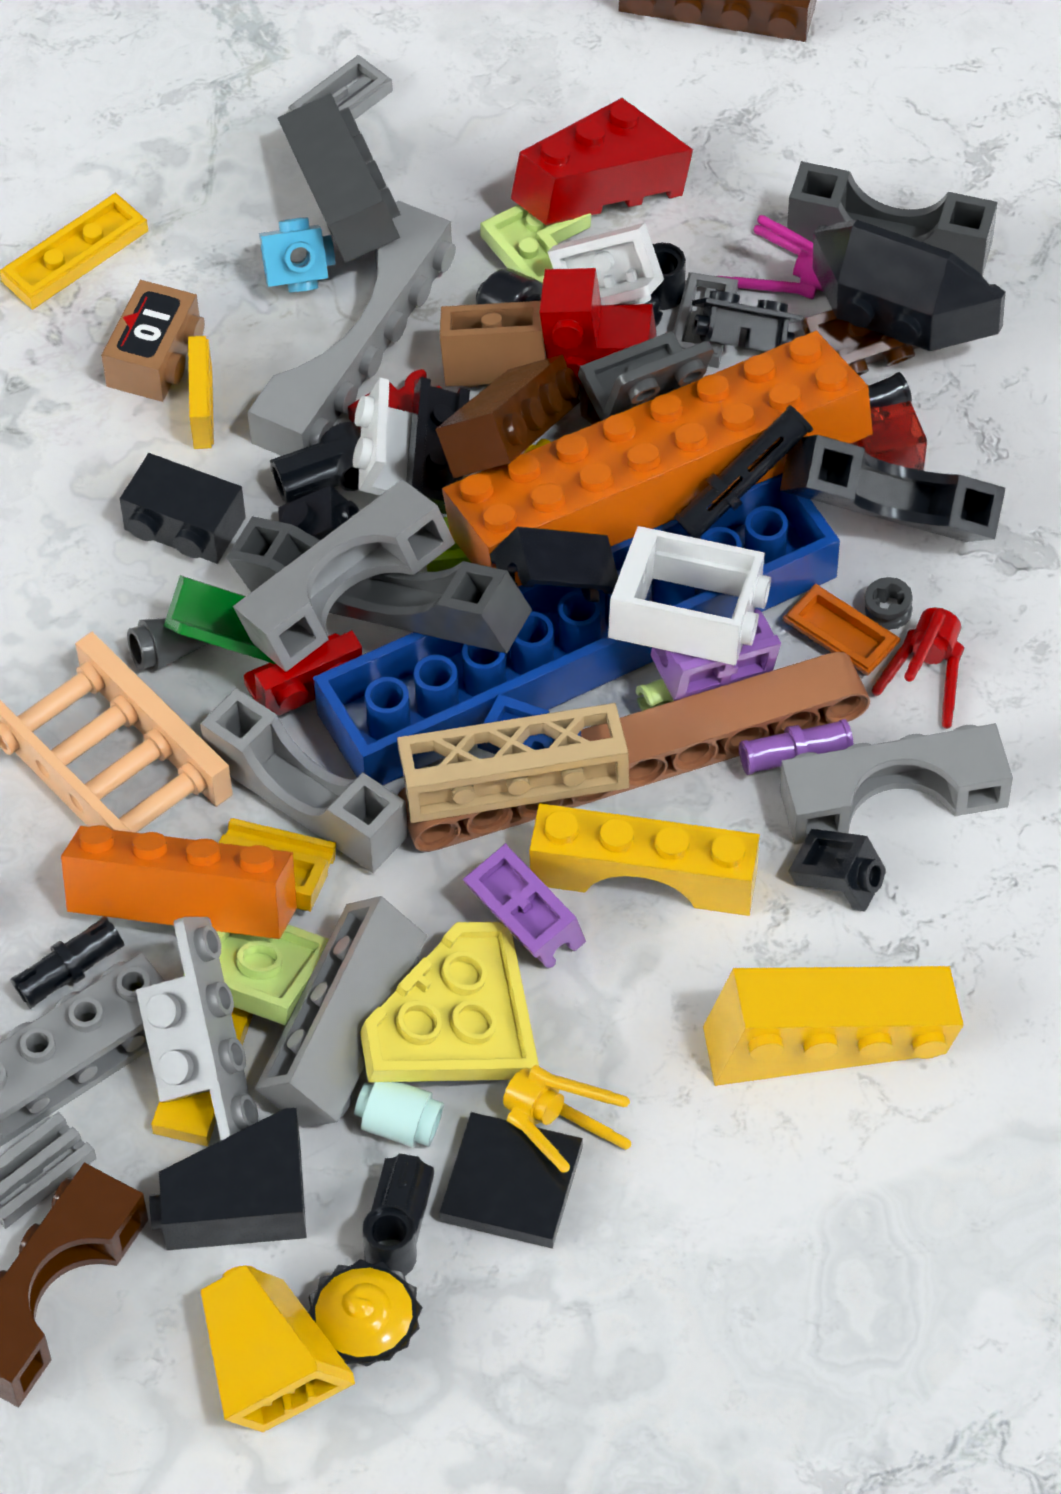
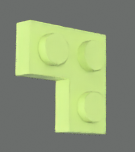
(524, 240)

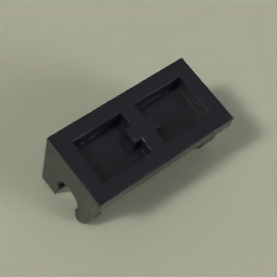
(558, 560)

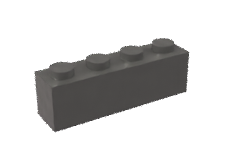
(342, 176)

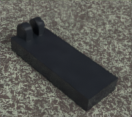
(427, 463)

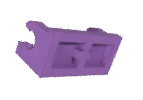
(691, 675)
(525, 905)

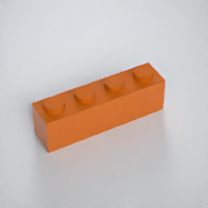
(174, 878)

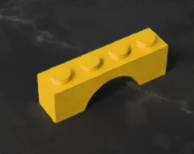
(703, 863)

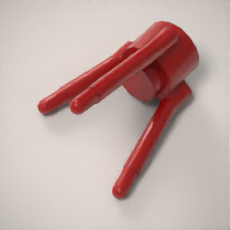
(931, 643)

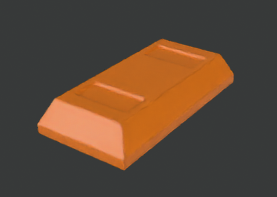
(841, 629)

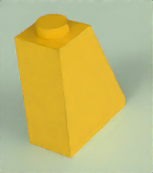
(267, 1350)

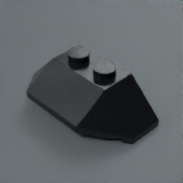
(904, 287)

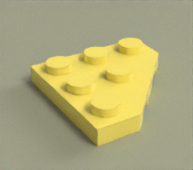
(454, 1014)

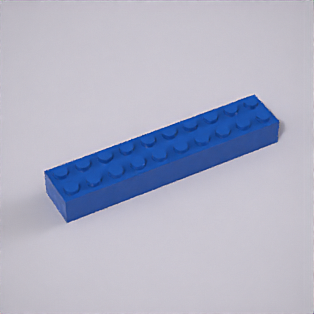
(561, 649)

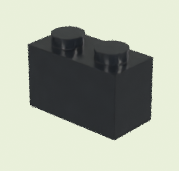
(182, 508)

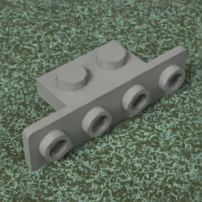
(194, 1032)

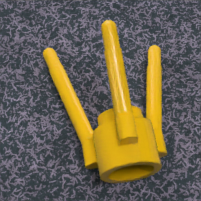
(536, 1099)

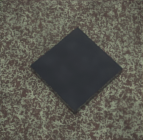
(507, 1183)

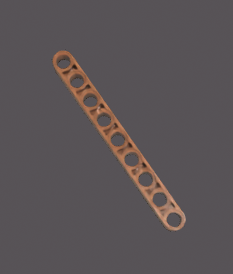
(689, 736)

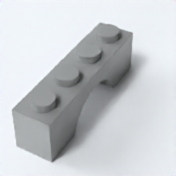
(389, 535)
(957, 767)
(354, 813)

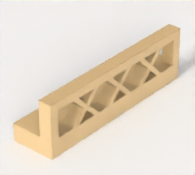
(516, 772)

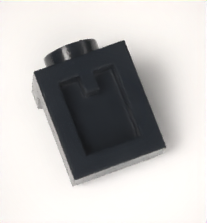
(839, 864)

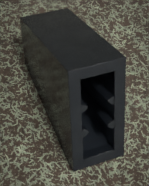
(235, 1189)

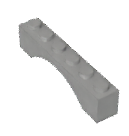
(309, 399)

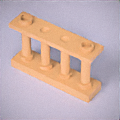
(130, 704)

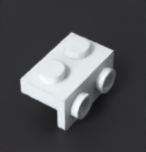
(623, 263)

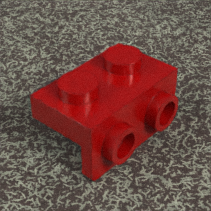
(291, 689)

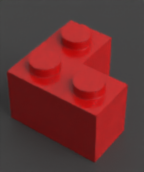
(582, 327)

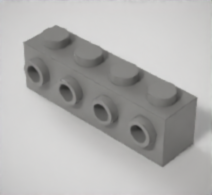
(322, 1044)
(73, 1046)

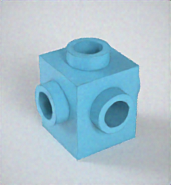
(277, 249)

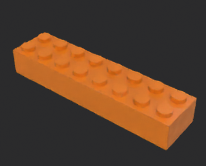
(658, 454)

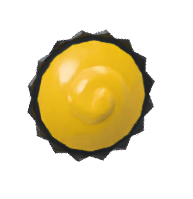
(366, 1311)

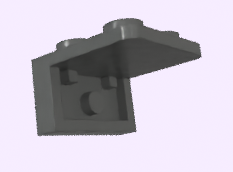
(642, 373)

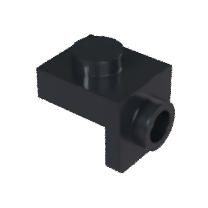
(318, 512)

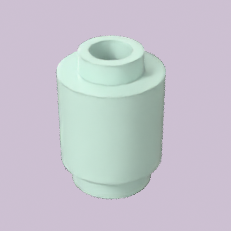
(399, 1112)

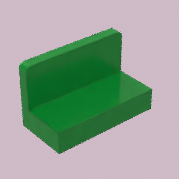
(209, 616)

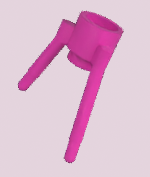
(803, 268)

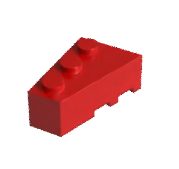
(600, 162)

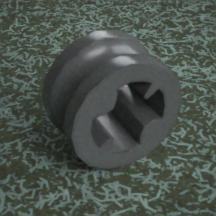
(897, 613)

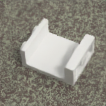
(383, 443)

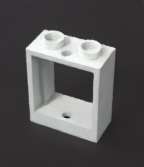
(693, 564)

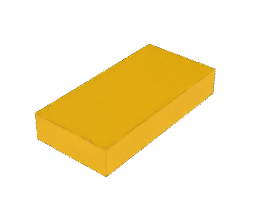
(200, 392)

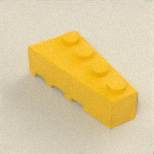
(828, 1019)

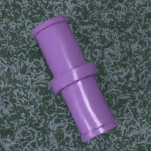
(771, 750)

